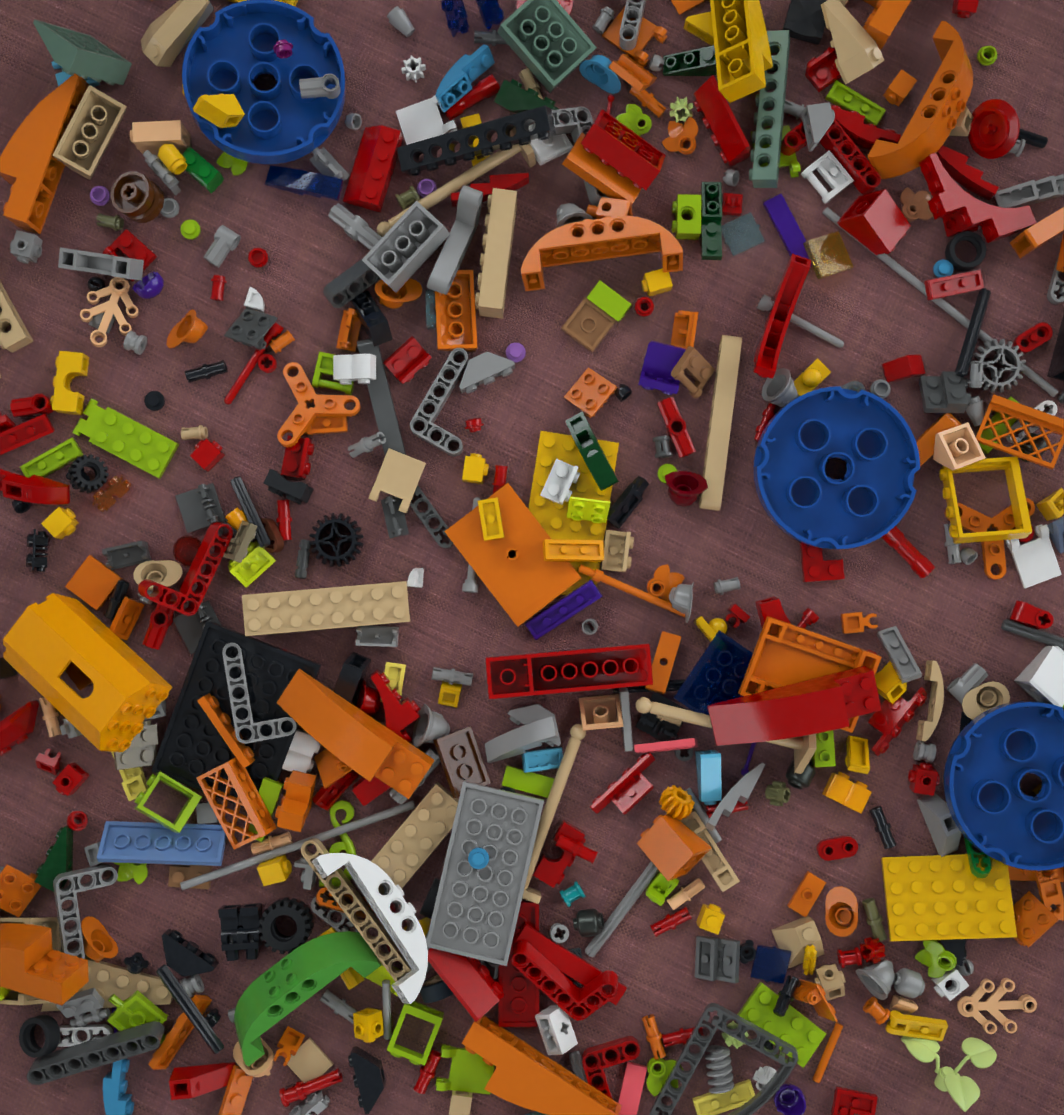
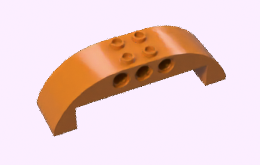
(936, 112)
(597, 241)

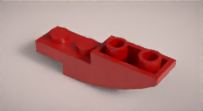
(862, 134)
(33, 489)

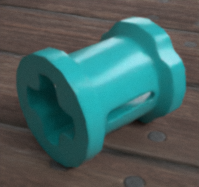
(572, 893)

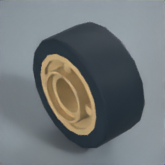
(434, 990)

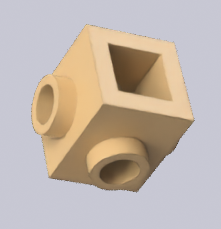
(831, 981)

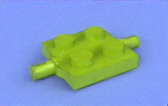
(135, 1012)

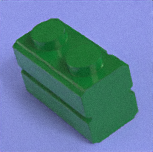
(202, 170)

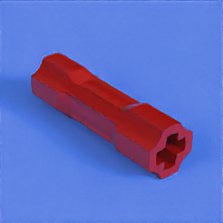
(483, 90)
(908, 552)

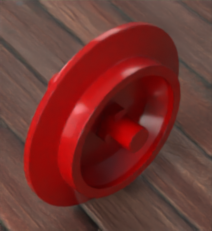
(994, 129)

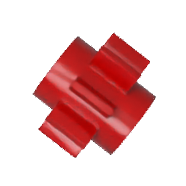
(872, 950)

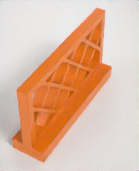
(1027, 415)
(247, 796)

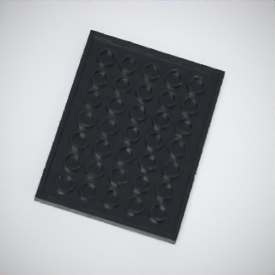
(192, 741)

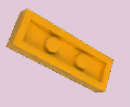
(573, 550)

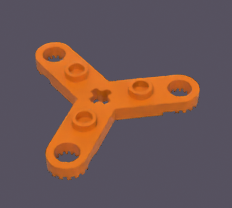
(302, 416)
(992, 551)
(1050, 893)

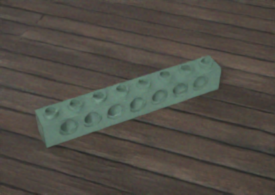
(768, 176)

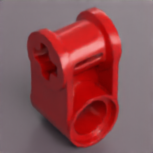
(1029, 615)

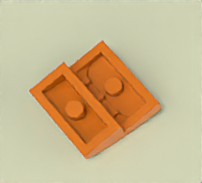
(633, 72)

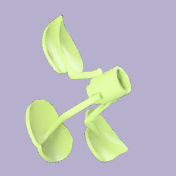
(961, 1088)

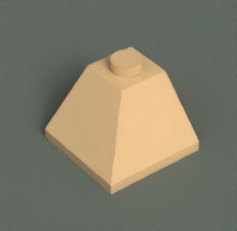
(796, 936)

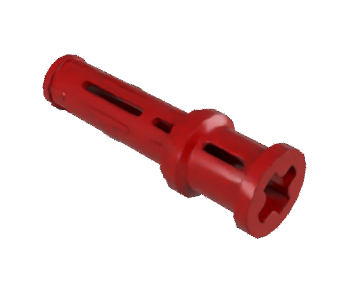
(302, 1089)

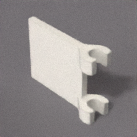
(423, 121)
(1035, 558)

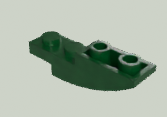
(711, 221)
(591, 451)

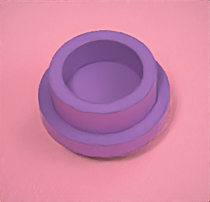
(426, 187)
(100, 195)
(515, 352)

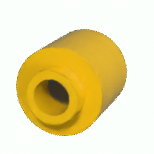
(172, 158)

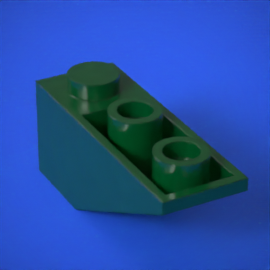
(691, 63)
(519, 100)
(58, 860)

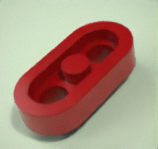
(1032, 339)
(837, 848)

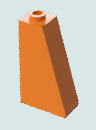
(1039, 234)

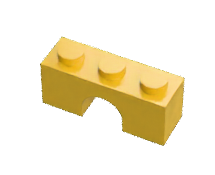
(68, 367)

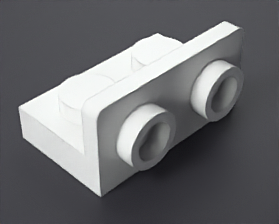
(559, 482)

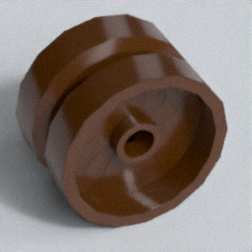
(137, 197)

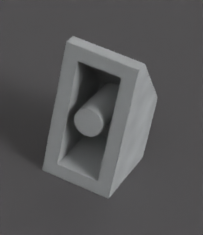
(816, 122)

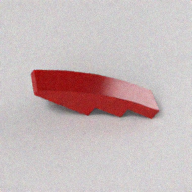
(964, 174)
(501, 181)

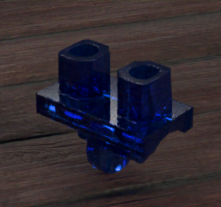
(490, 12)

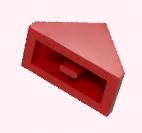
(903, 368)

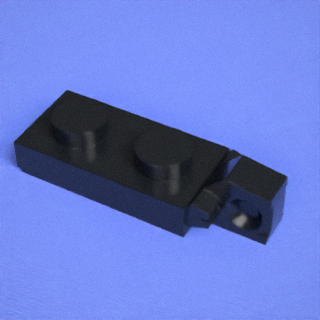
(627, 502)

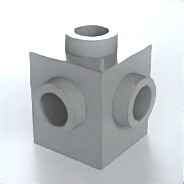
(26, 247)

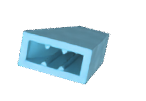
(709, 776)

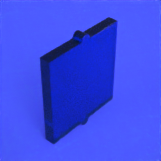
(770, 964)

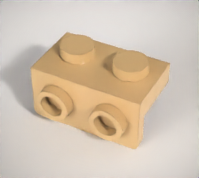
(616, 551)

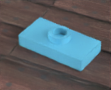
(542, 759)

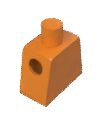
(610, 207)

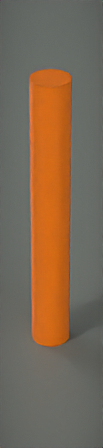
(827, 1052)

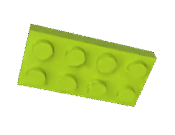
(791, 1028)

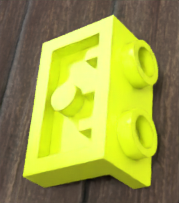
(252, 565)

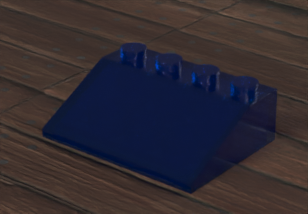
(715, 675)

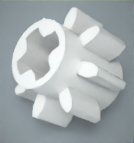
(413, 63)
(763, 1076)

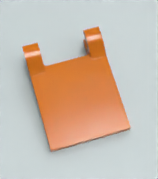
(646, 32)

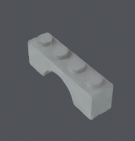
(101, 263)

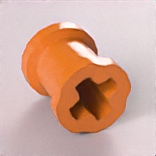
(876, 1010)

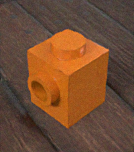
(899, 88)

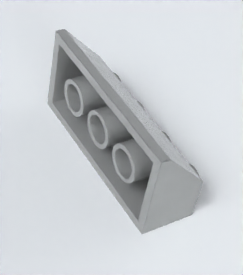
(406, 246)

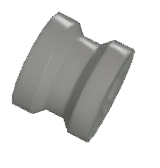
(135, 342)
(924, 752)
(192, 985)

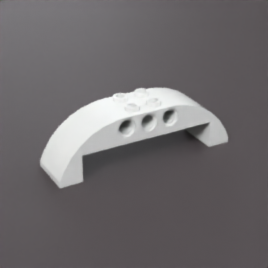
(410, 941)

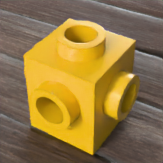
(368, 1024)

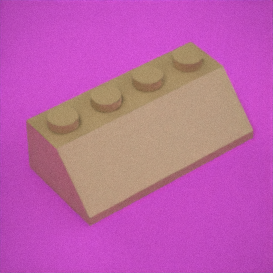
(89, 132)

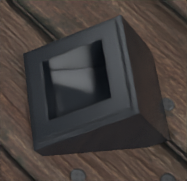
(6, 669)

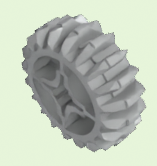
(995, 375)

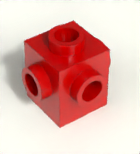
(923, 779)

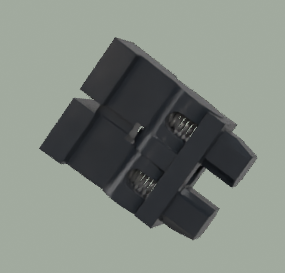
(243, 926)

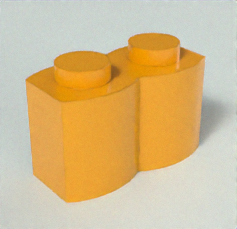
(846, 792)

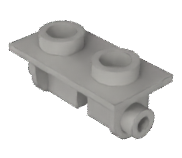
(327, 164)
(314, 1102)

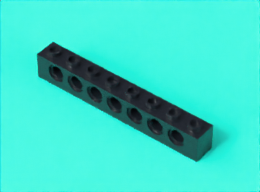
(410, 153)

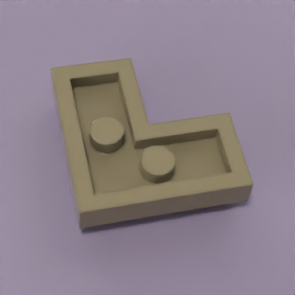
(238, 546)

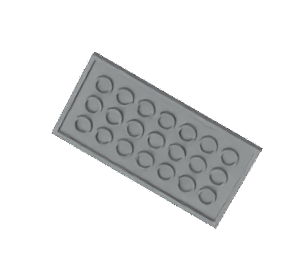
(480, 907)

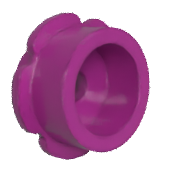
(283, 49)

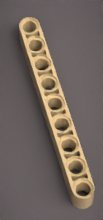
(720, 421)
(350, 910)

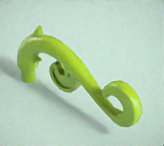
(347, 843)

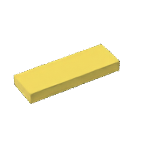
(718, 1103)

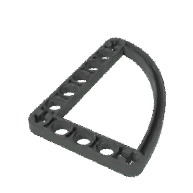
(738, 1033)

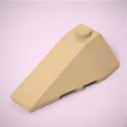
(171, 30)
(853, 45)

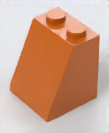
(672, 847)

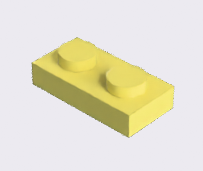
(395, 673)

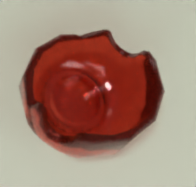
(186, 549)

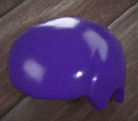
(149, 286)
(790, 1100)

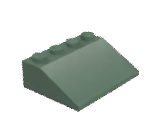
(546, 40)
(83, 54)

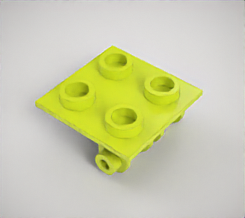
(588, 509)

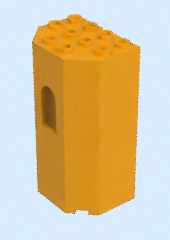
(123, 683)

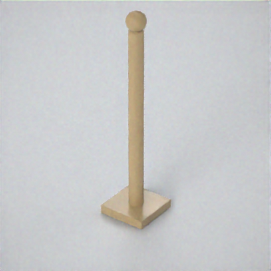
(464, 179)
(803, 746)
(551, 805)

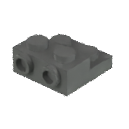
(944, 393)

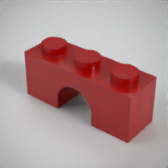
(551, 870)

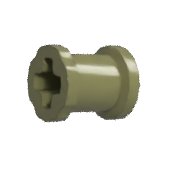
(407, 198)

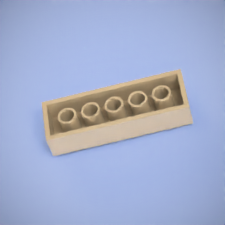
(497, 255)
(417, 836)

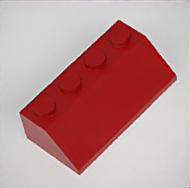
(722, 123)
(373, 167)
(467, 981)

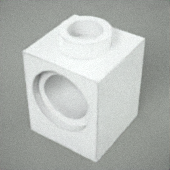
(958, 984)

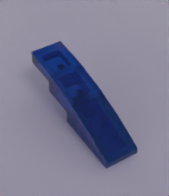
(304, 182)

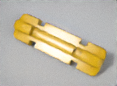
(809, 960)

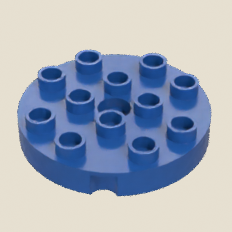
(239, 49)
(878, 458)
(985, 779)

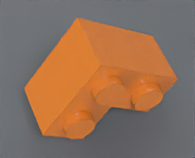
(297, 801)

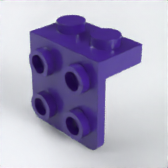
(657, 367)

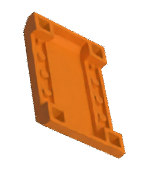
(794, 654)

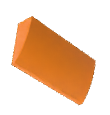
(598, 174)
(457, 314)

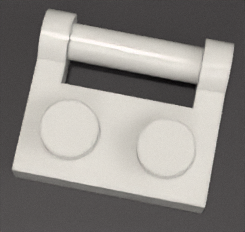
(832, 173)

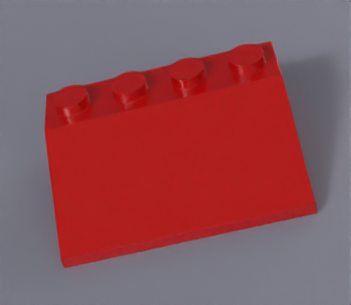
(623, 150)

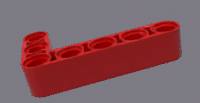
(841, 142)
(194, 574)
(560, 989)
(603, 1061)

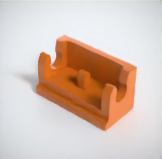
(684, 329)

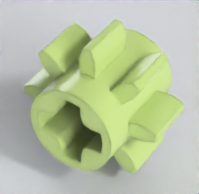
(678, 105)
(729, 1040)

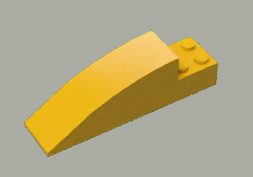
(740, 47)

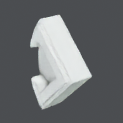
(254, 300)
(416, 578)

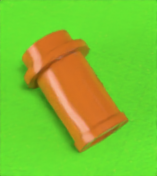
(281, 341)

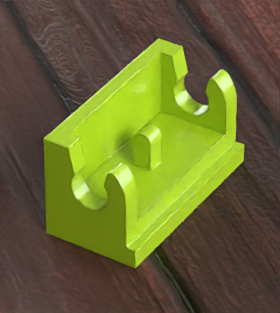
(609, 301)

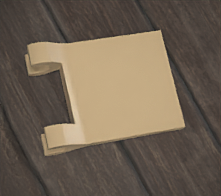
(398, 477)

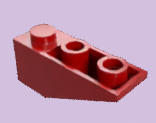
(199, 1080)

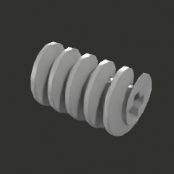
(720, 1068)

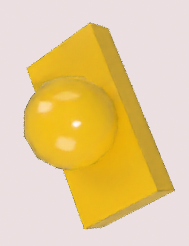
(811, 377)
(712, 628)
(857, 754)

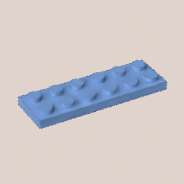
(159, 845)

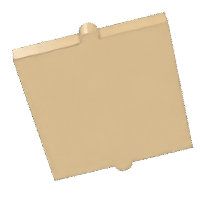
(309, 1061)

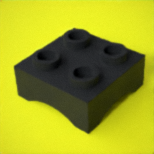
(805, 20)
(295, 491)

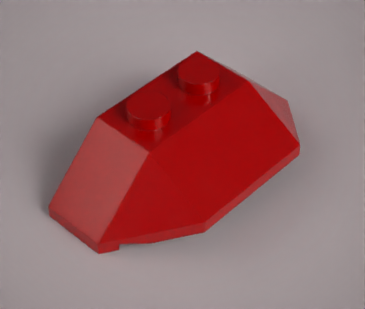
(17, 726)

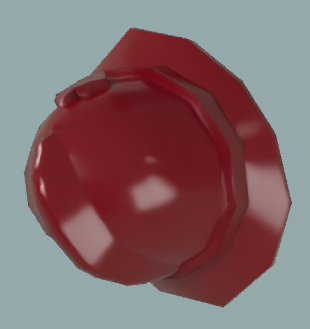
(685, 487)

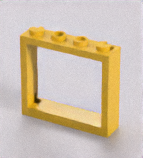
(1016, 494)

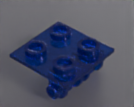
(456, 16)

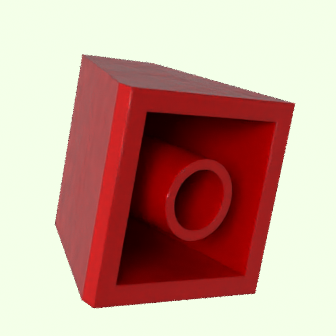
(875, 222)

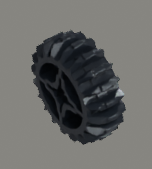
(345, 539)

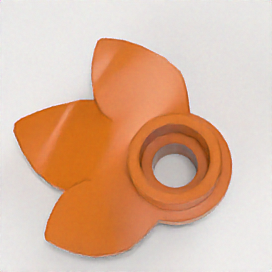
(679, 135)
(666, 582)

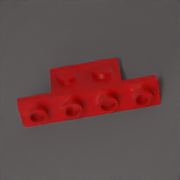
(893, 717)
(628, 789)

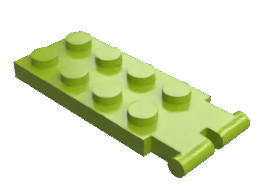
(126, 439)

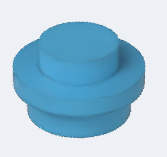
(942, 268)
(478, 858)

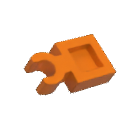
(855, 622)
(289, 1044)

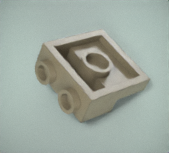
(141, 751)

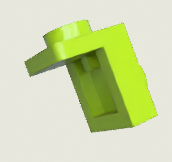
(660, 888)

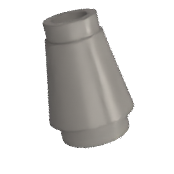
(399, 19)
(975, 410)

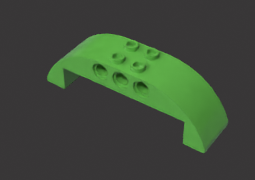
(294, 982)

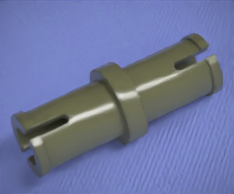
(874, 919)

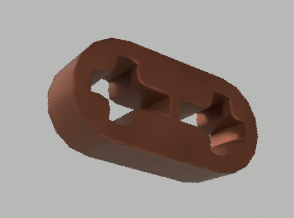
(274, 535)

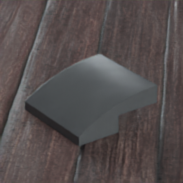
(717, 959)

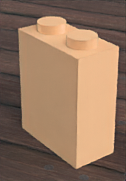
(157, 133)

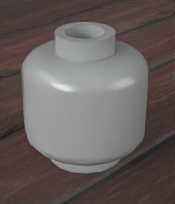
(909, 983)

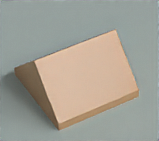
(957, 447)
(600, 712)

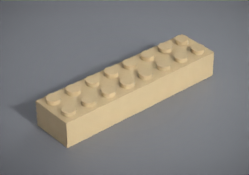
(325, 608)

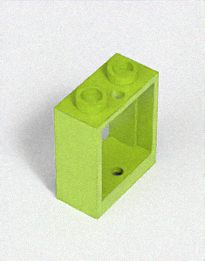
(186, 811)
(422, 1012)

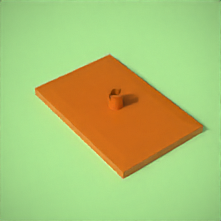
(518, 583)

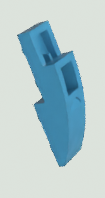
(461, 75)
(114, 1088)

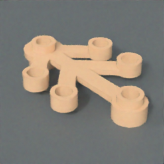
(110, 307)
(993, 1005)

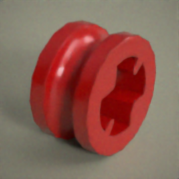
(272, 367)

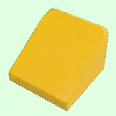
(449, 694)

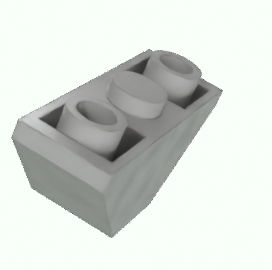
(484, 370)
(530, 714)
(940, 824)

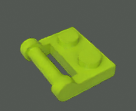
(325, 366)

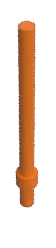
(598, 575)

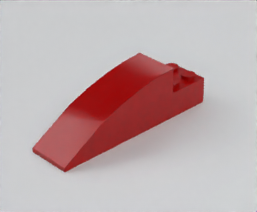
(569, 671)
(796, 708)

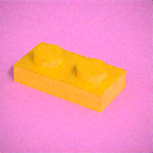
(491, 519)

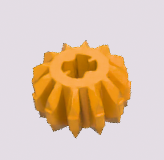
(676, 802)

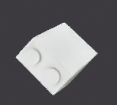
(1045, 676)

